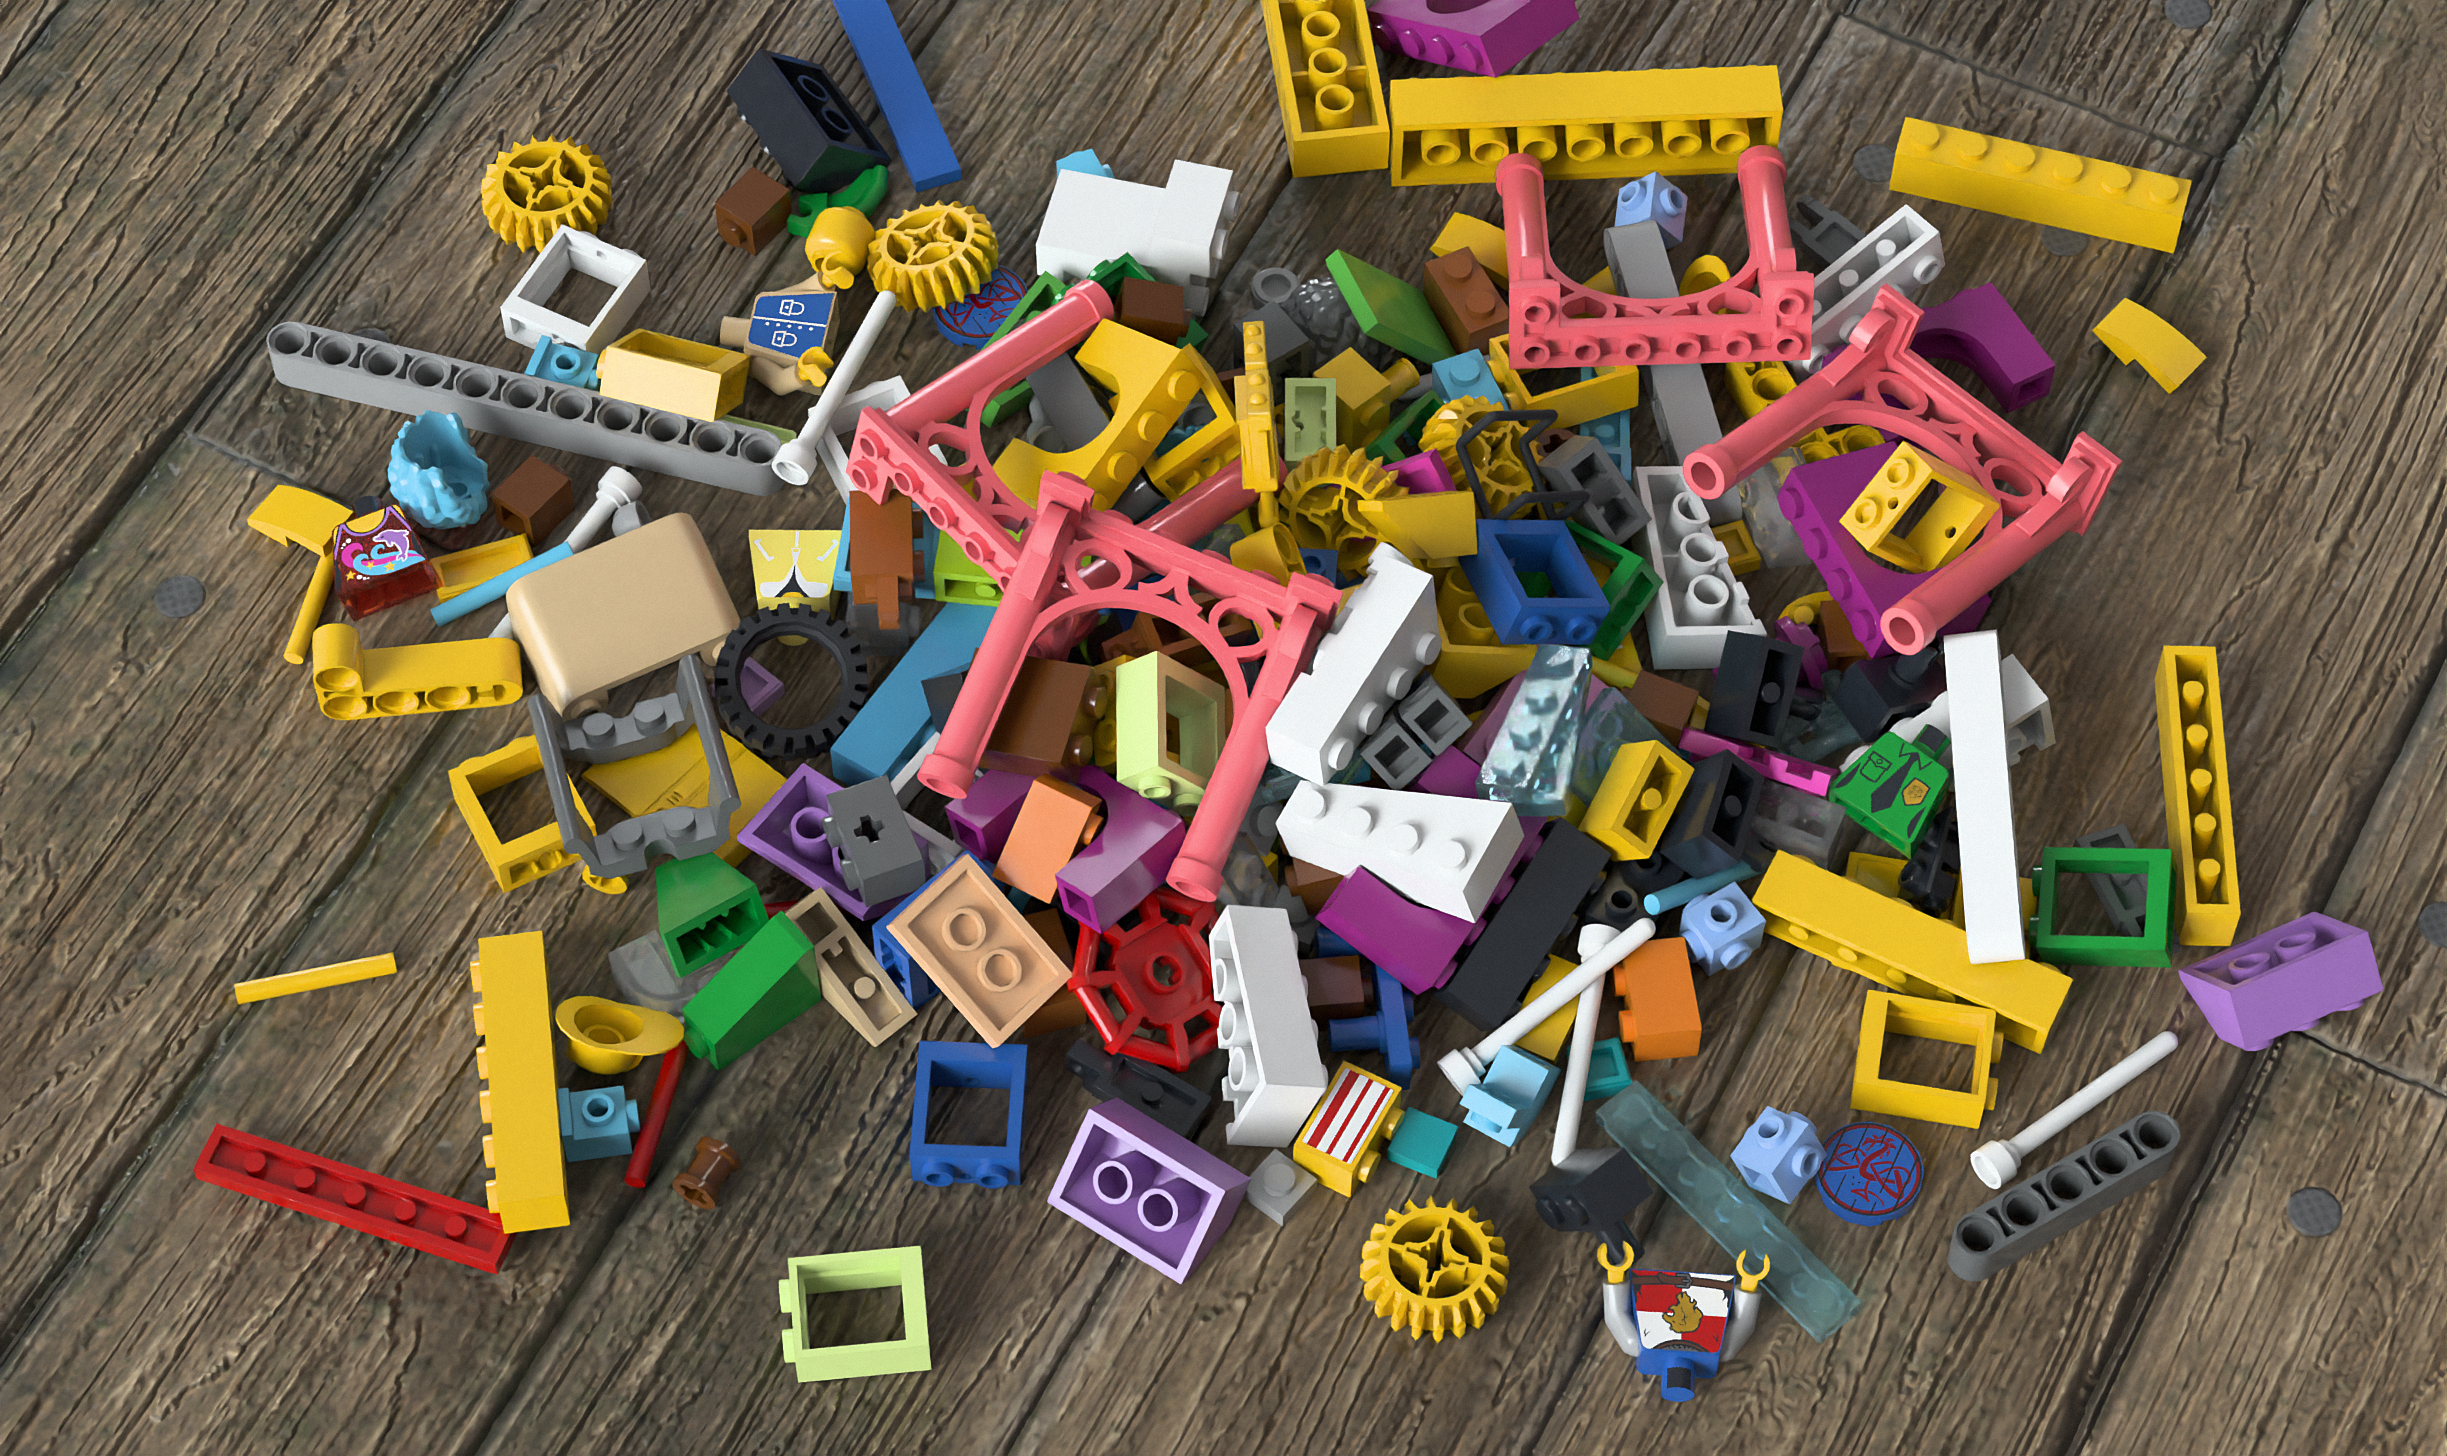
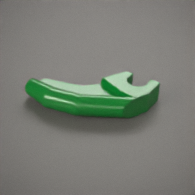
(862, 194)

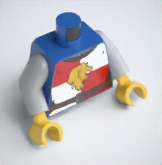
(1679, 1320)

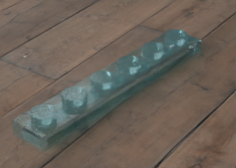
(1728, 1211)

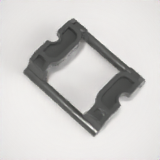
(606, 739)

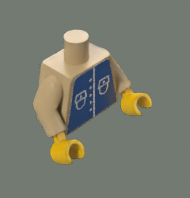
(793, 330)

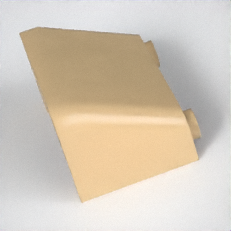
(620, 613)

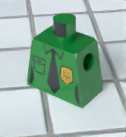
(1896, 787)

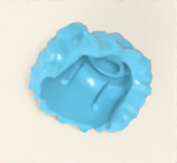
(438, 472)

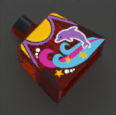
(379, 559)

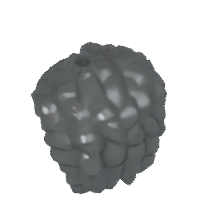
(1329, 324)

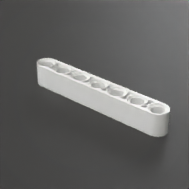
(1984, 798)

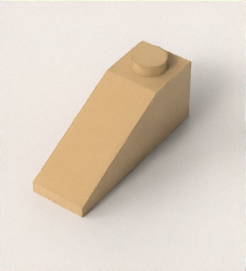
(848, 970)

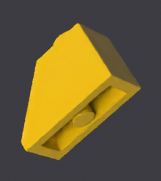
(1426, 524)

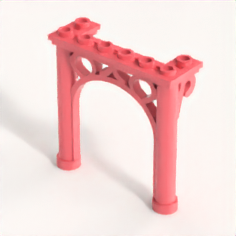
(1662, 328)
(1955, 430)
(896, 443)
(1067, 514)

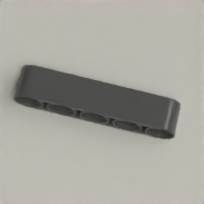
(1081, 414)
(2054, 1216)

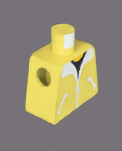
(795, 570)

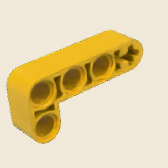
(1769, 383)
(413, 677)

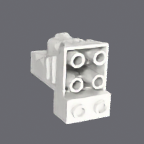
(1168, 231)

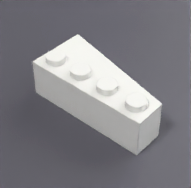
(1699, 592)

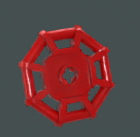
(1139, 994)

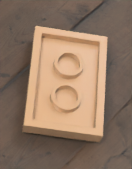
(979, 951)

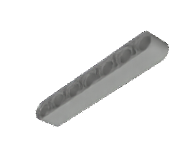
(1674, 390)

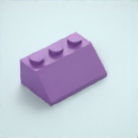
(793, 838)
(2284, 980)
(1147, 1189)

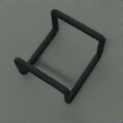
(1541, 495)

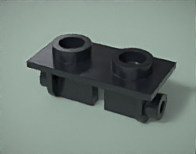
(1922, 876)

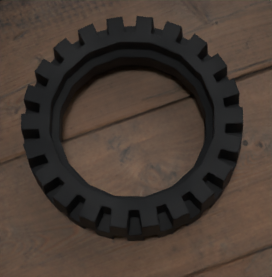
(789, 622)

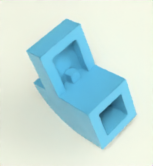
(1510, 1095)

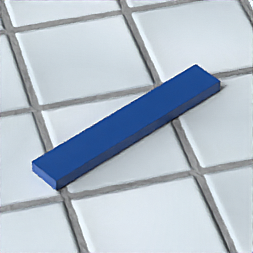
(899, 93)

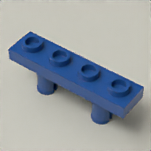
(1386, 1029)

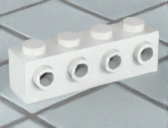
(1898, 252)

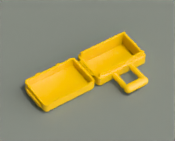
(1256, 421)

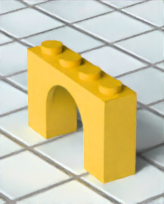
(1153, 390)

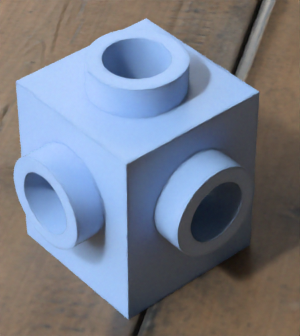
(1653, 200)
(1721, 929)
(1779, 1154)

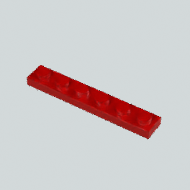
(354, 1198)

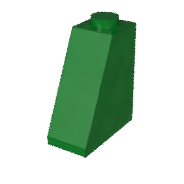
(705, 910)
(753, 994)

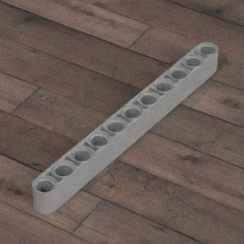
(524, 408)

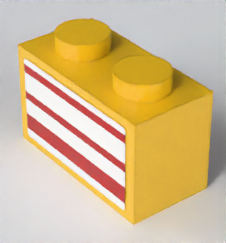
(1349, 1128)

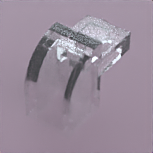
(649, 980)

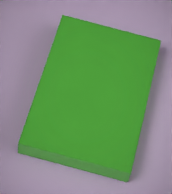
(1390, 309)

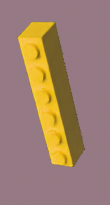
(2039, 184)
(2197, 795)
(1905, 948)
(522, 1083)

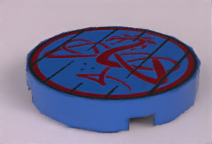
(981, 313)
(1869, 1173)

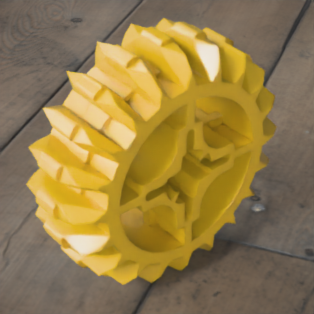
(542, 182)
(933, 255)
(1492, 452)
(1331, 516)
(1396, 1252)

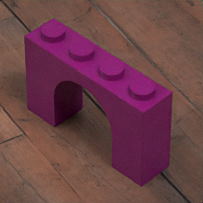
(1469, 33)
(1987, 338)
(1814, 502)
(1109, 874)
(1411, 940)

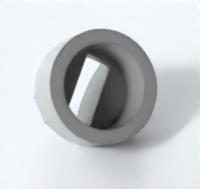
(630, 517)

